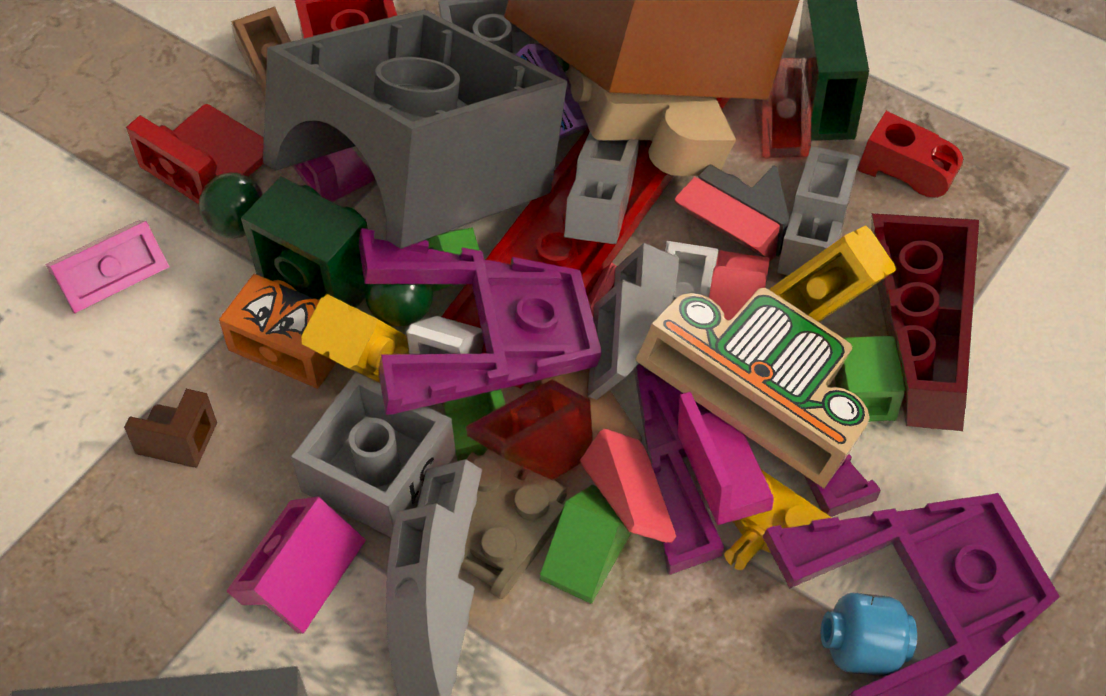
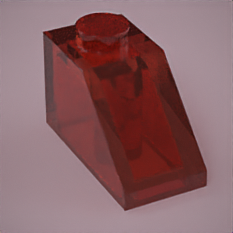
(786, 115)
(539, 430)

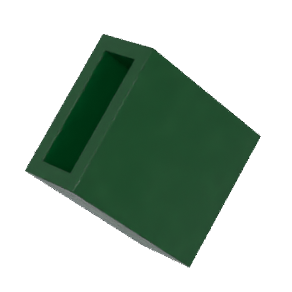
(839, 66)

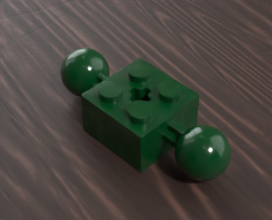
(306, 244)

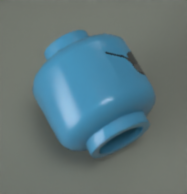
(869, 634)

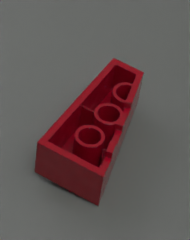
(930, 311)

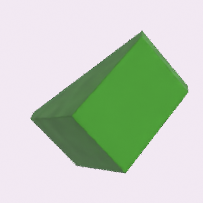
(584, 545)

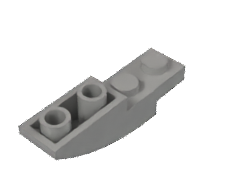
(423, 592)

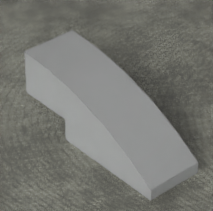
(601, 189)
(818, 207)
(625, 314)

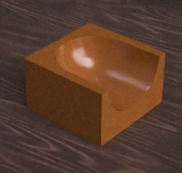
(665, 44)

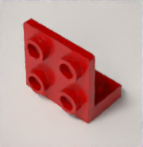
(196, 149)

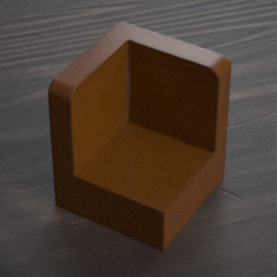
(175, 433)

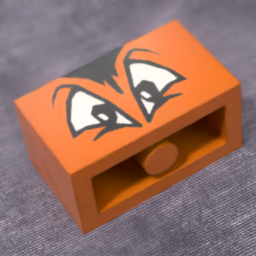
(268, 326)

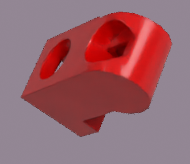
(911, 156)

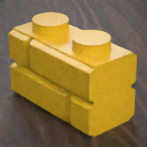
(836, 275)
(352, 337)

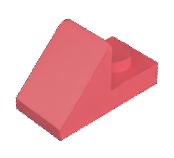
(736, 280)

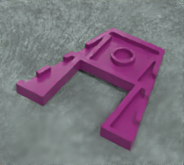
(528, 312)
(695, 532)
(963, 561)

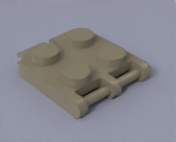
(509, 520)

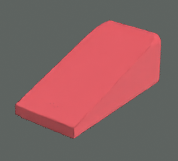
(629, 484)

